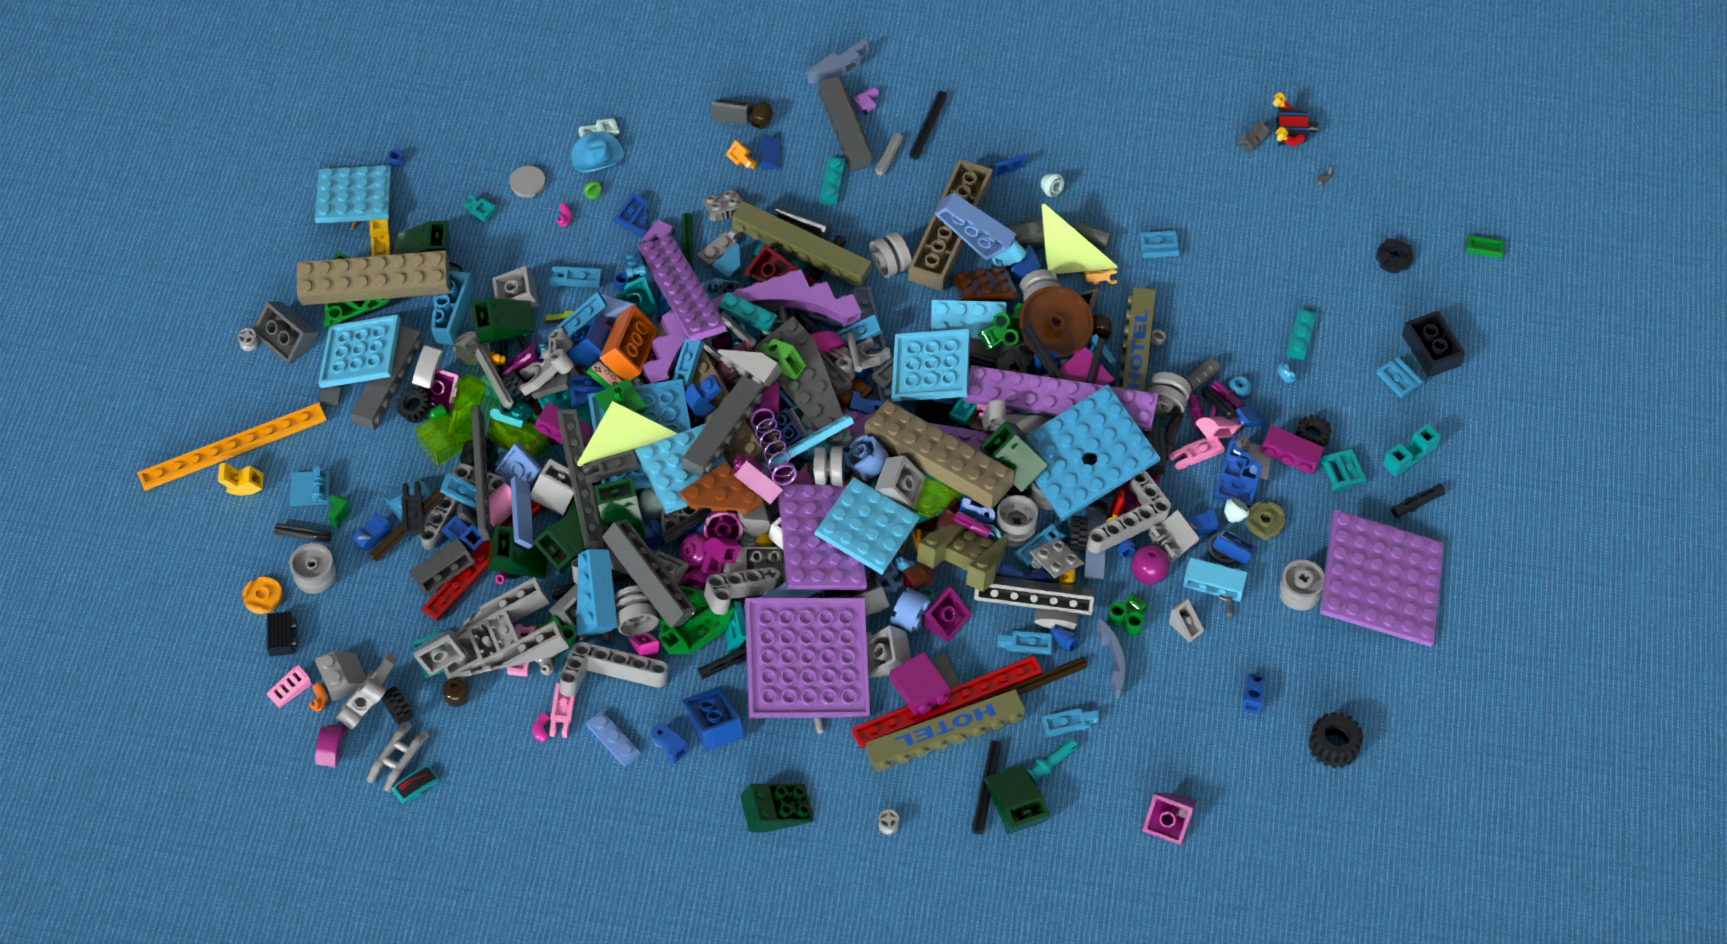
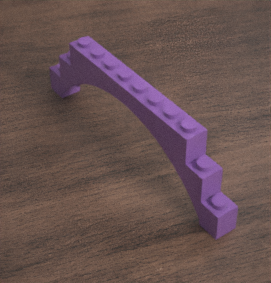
(786, 289)

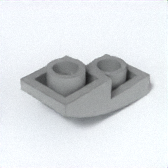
(426, 366)
(1048, 618)

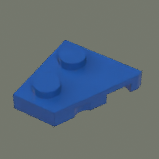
(633, 214)
(580, 387)

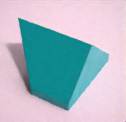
(639, 294)

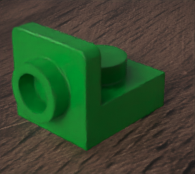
(338, 511)

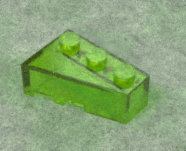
(507, 435)

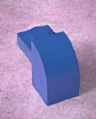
(700, 396)
(467, 535)

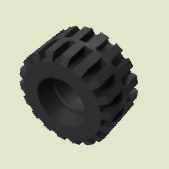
(1330, 753)

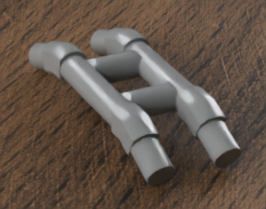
(399, 766)

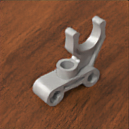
(843, 359)
(554, 360)
(370, 690)

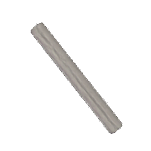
(494, 378)

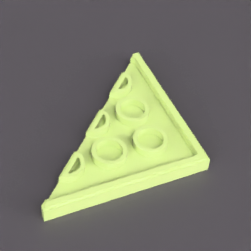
(1067, 249)
(620, 432)

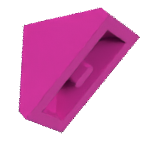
(645, 645)

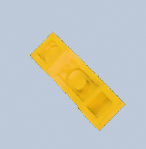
(379, 237)

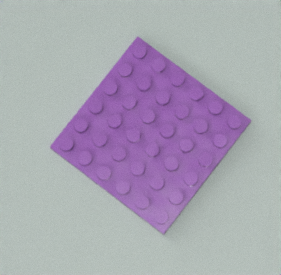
(1382, 578)
(806, 658)

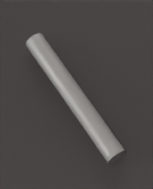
(854, 352)

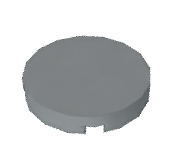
(527, 181)
(466, 346)

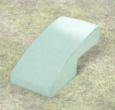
(605, 125)

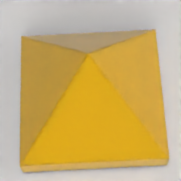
(764, 541)
(1067, 578)

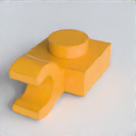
(739, 154)
(1096, 276)

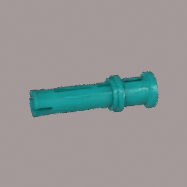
(1044, 765)

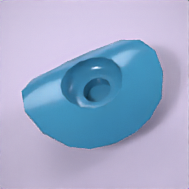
(596, 152)

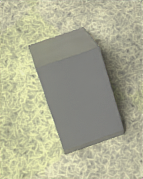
(1186, 621)

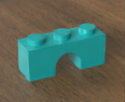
(1403, 457)

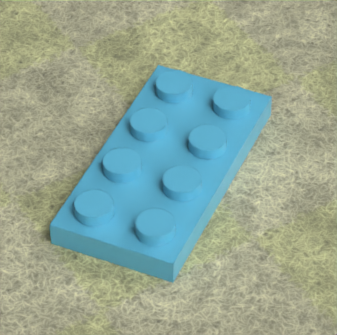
(965, 315)

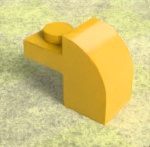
(240, 482)

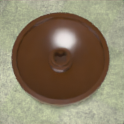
(1058, 319)

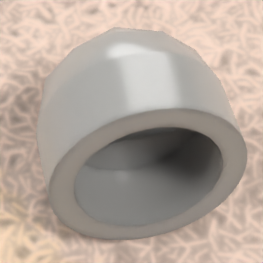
(1157, 337)

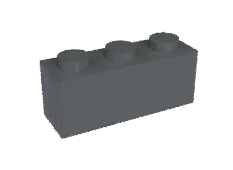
(441, 567)

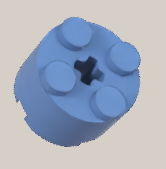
(866, 457)
(910, 610)

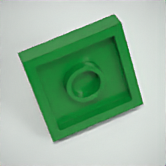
(622, 394)

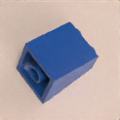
(588, 343)

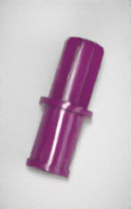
(1226, 395)
(1195, 411)
(973, 524)

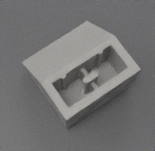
(553, 488)
(757, 521)

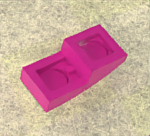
(827, 339)

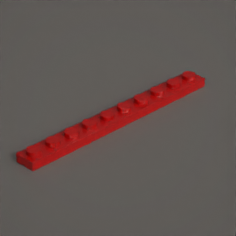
(458, 585)
(959, 697)

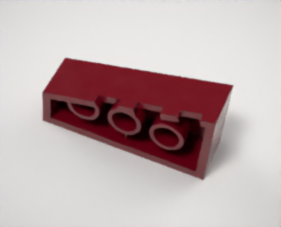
(770, 263)

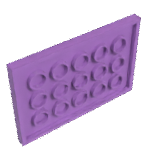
(807, 558)

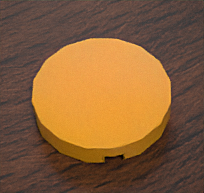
(262, 595)

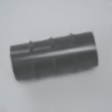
(1093, 235)
(1202, 373)

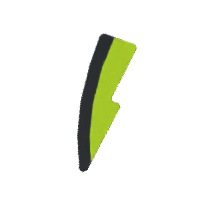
(554, 318)

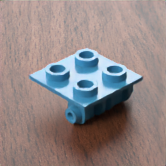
(310, 487)

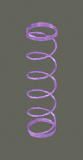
(781, 465)

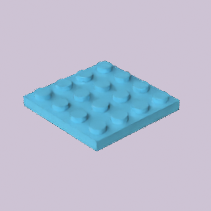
(353, 194)
(359, 351)
(931, 365)
(664, 468)
(867, 525)

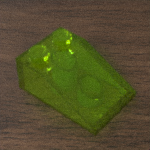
(467, 393)
(433, 439)

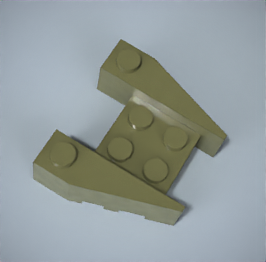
(966, 550)

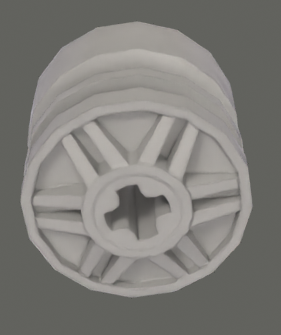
(1018, 518)
(634, 612)

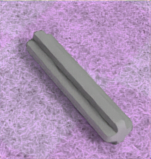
(889, 154)

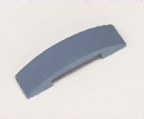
(1107, 637)

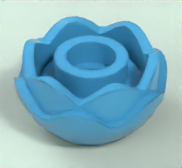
(1285, 373)
(1238, 391)
(901, 564)

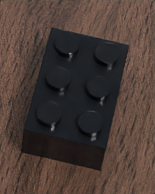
(1433, 343)

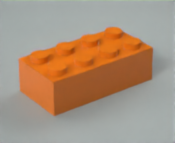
(629, 343)

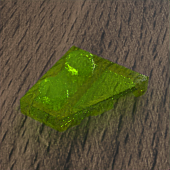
(934, 497)

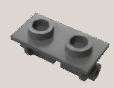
(1259, 130)

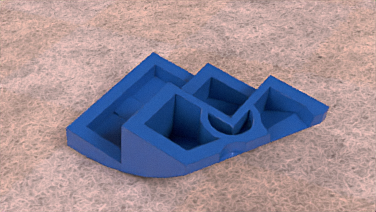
(1238, 476)

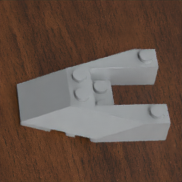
(491, 638)

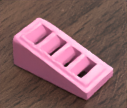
(293, 691)

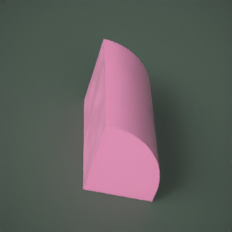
(1218, 427)
(500, 505)

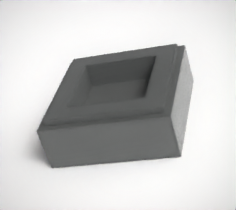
(330, 396)
(466, 515)

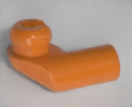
(321, 699)

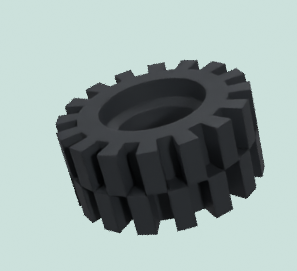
(513, 381)
(406, 400)
(1317, 424)
(1078, 533)
(397, 705)

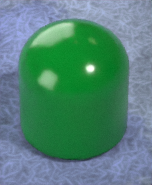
(437, 411)

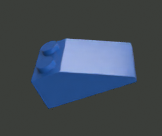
(713, 719)

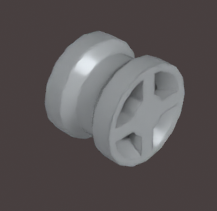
(243, 338)
(888, 816)

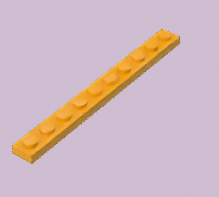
(231, 446)

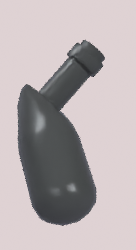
(1324, 177)
(1229, 607)

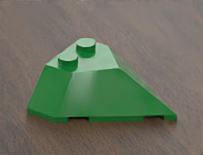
(344, 310)
(698, 629)

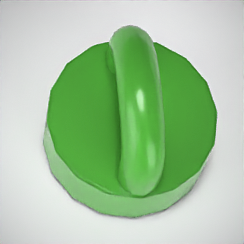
(592, 190)

